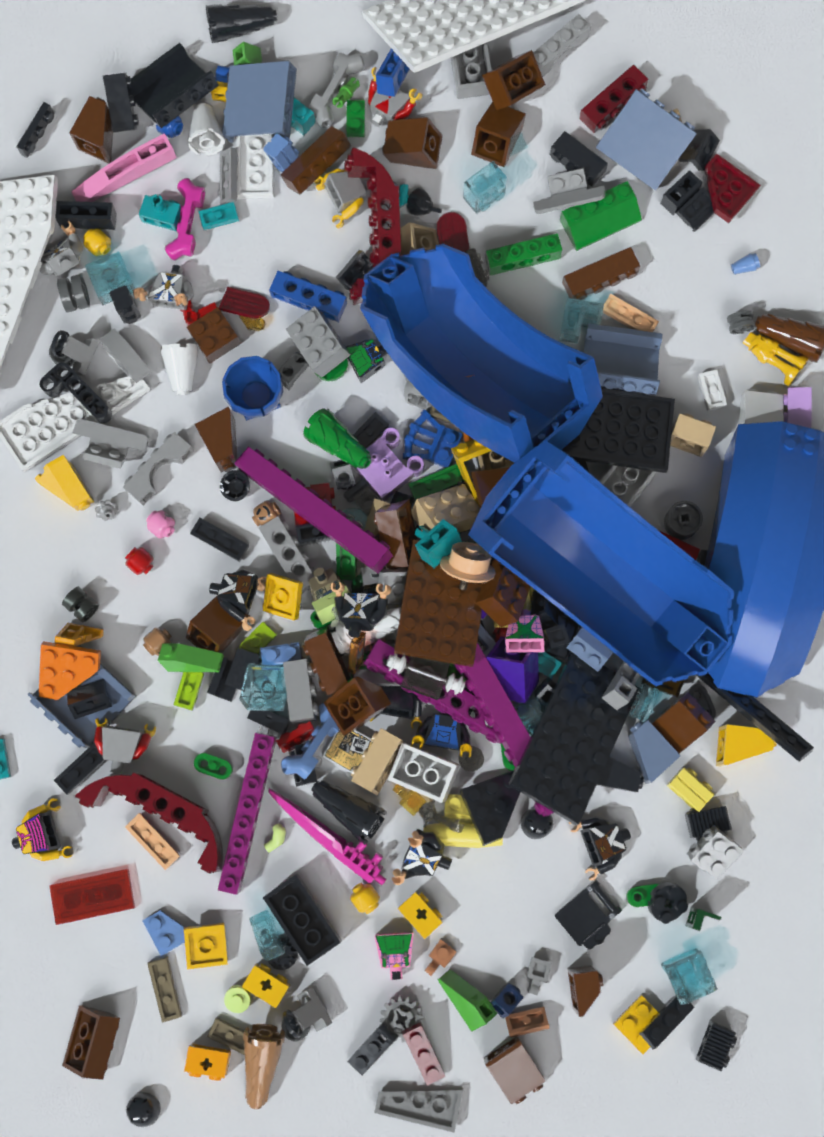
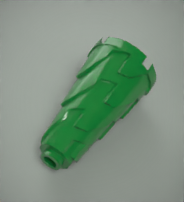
(334, 438)

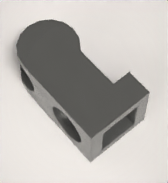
(292, 369)

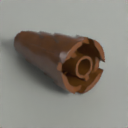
(802, 337)

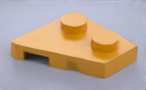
(77, 634)

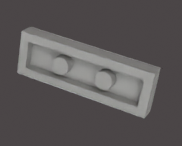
(228, 176)

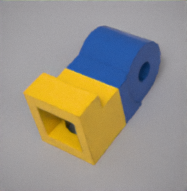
(221, 78)

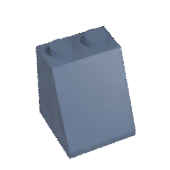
(589, 649)
(651, 750)

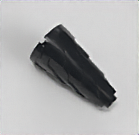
(237, 20)
(351, 811)

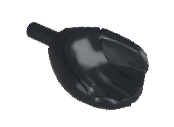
(420, 203)

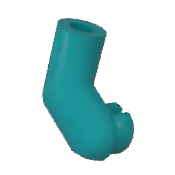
(403, 194)

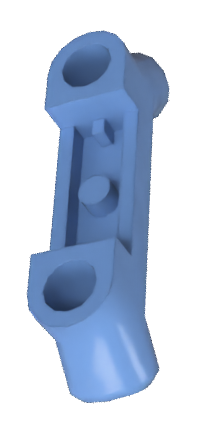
(305, 763)

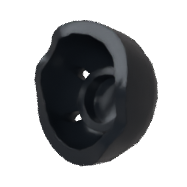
(235, 486)
(538, 822)
(139, 1110)

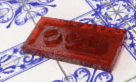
(92, 896)

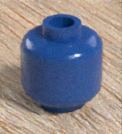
(172, 129)

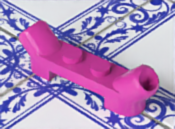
(194, 198)

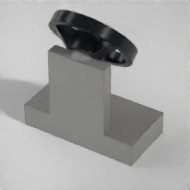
(73, 348)
(309, 1013)

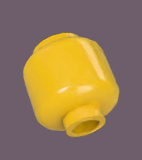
(97, 242)
(365, 898)

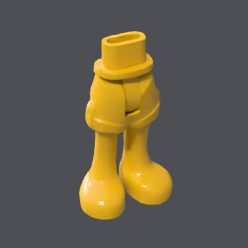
(765, 351)

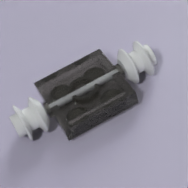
(425, 676)

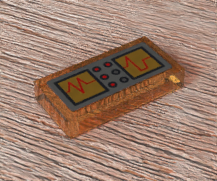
(356, 654)

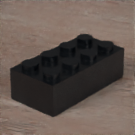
(302, 919)

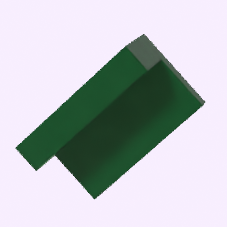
(696, 917)

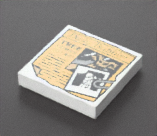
(347, 749)

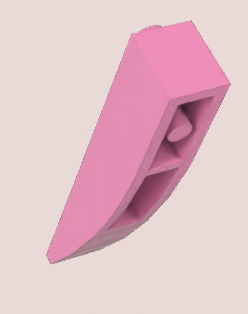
(126, 169)

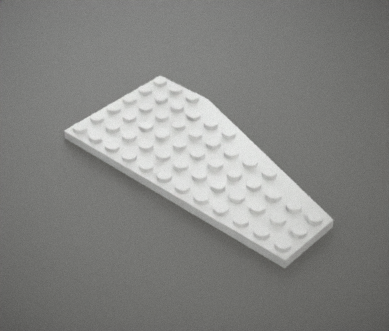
(439, 29)
(25, 227)

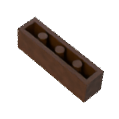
(315, 160)
(601, 274)

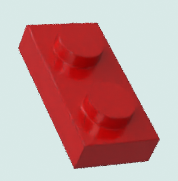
(295, 737)

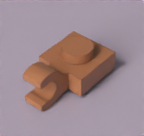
(441, 956)

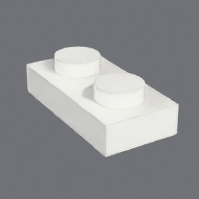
(712, 390)

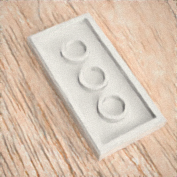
(254, 167)

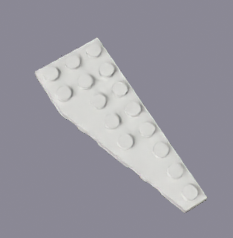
(48, 426)

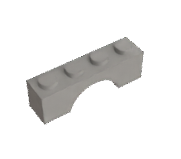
(570, 36)
(172, 451)
(621, 687)

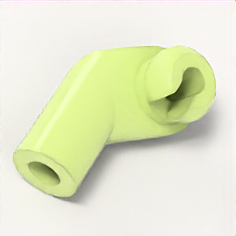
(278, 838)

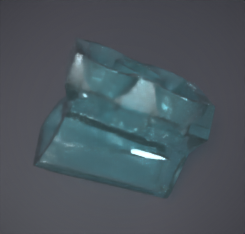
(689, 976)

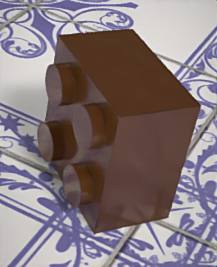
(213, 335)

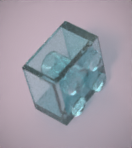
(485, 187)
(108, 275)

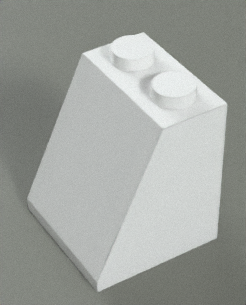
(760, 407)

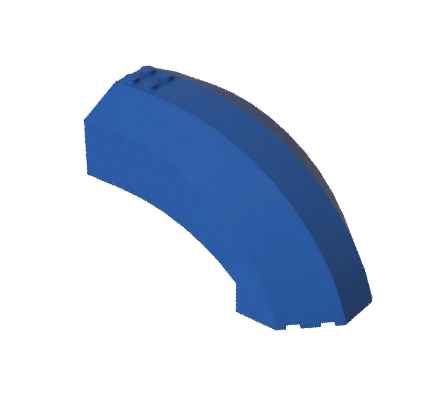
(449, 326)
(769, 552)
(606, 567)

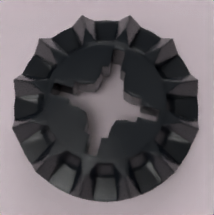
(285, 962)

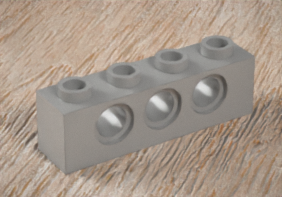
(277, 527)

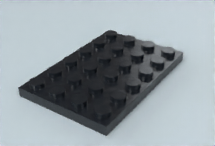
(627, 432)

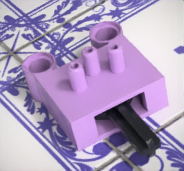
(386, 471)

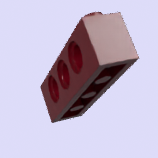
(590, 114)

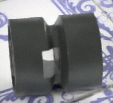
(82, 606)

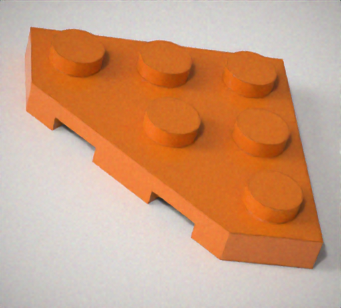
(65, 668)

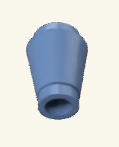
(746, 264)

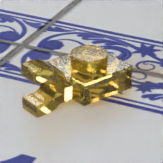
(410, 800)

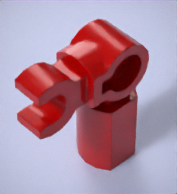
(191, 316)

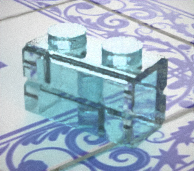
(266, 935)

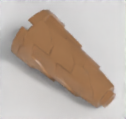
(262, 1055)

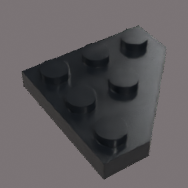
(491, 806)

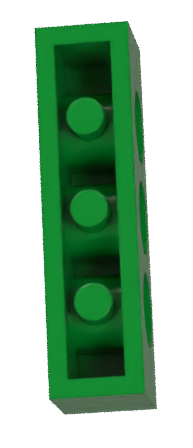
(523, 254)

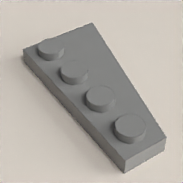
(428, 1108)

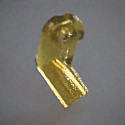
(254, 325)

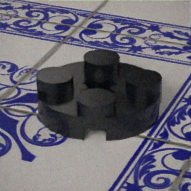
(676, 906)

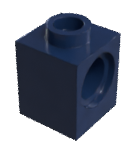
(500, 1005)

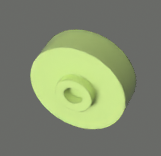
(237, 999)

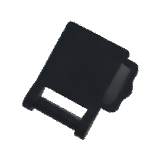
(585, 919)

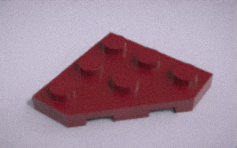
(728, 187)

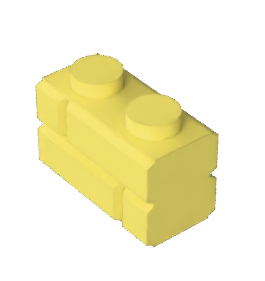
(691, 789)

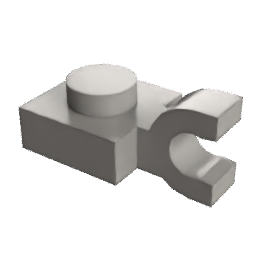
(538, 972)

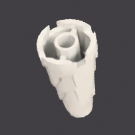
(383, 628)

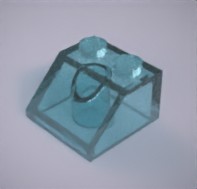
(264, 688)

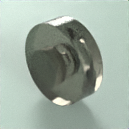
(471, 763)

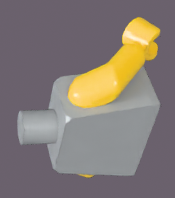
(345, 193)

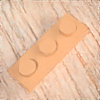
(628, 315)
(152, 841)

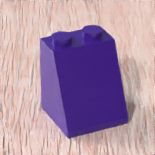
(515, 671)

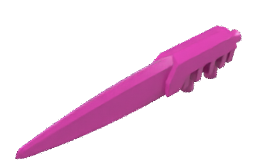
(334, 843)

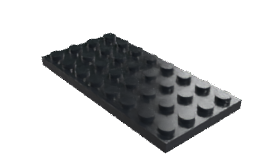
(571, 741)

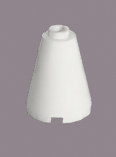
(205, 131)
(180, 366)

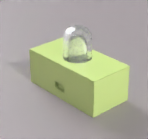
(325, 607)

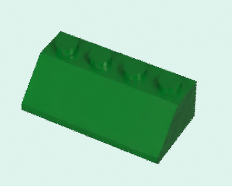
(601, 218)

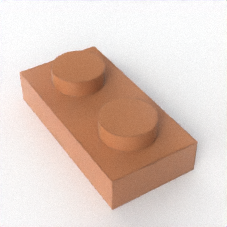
(527, 1022)

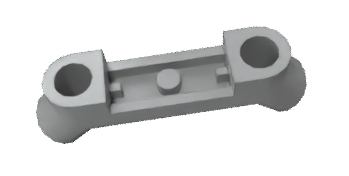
(343, 67)

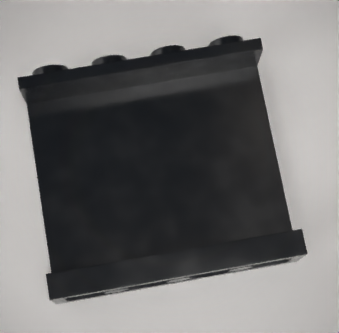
(170, 86)

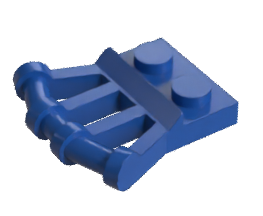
(444, 440)

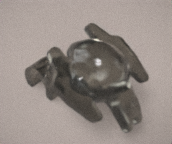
(428, 812)

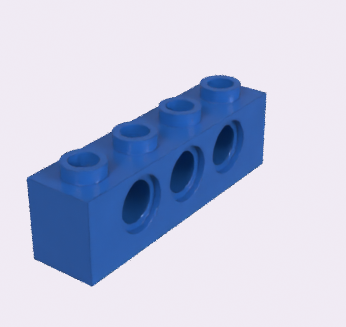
(391, 74)
(285, 279)

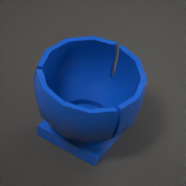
(252, 387)

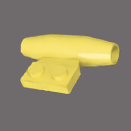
(468, 837)

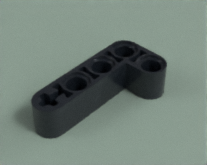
(81, 394)

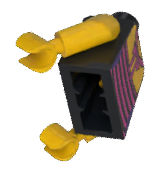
(38, 834)

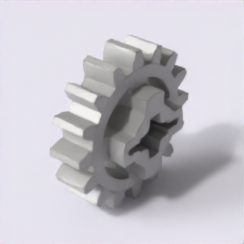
(395, 1005)

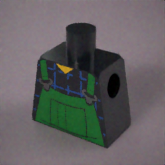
(366, 358)

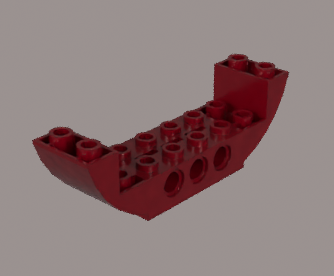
(384, 211)
(135, 787)

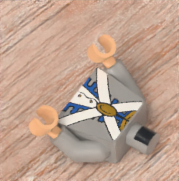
(62, 255)
(168, 290)

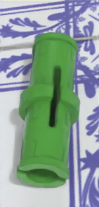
(346, 92)

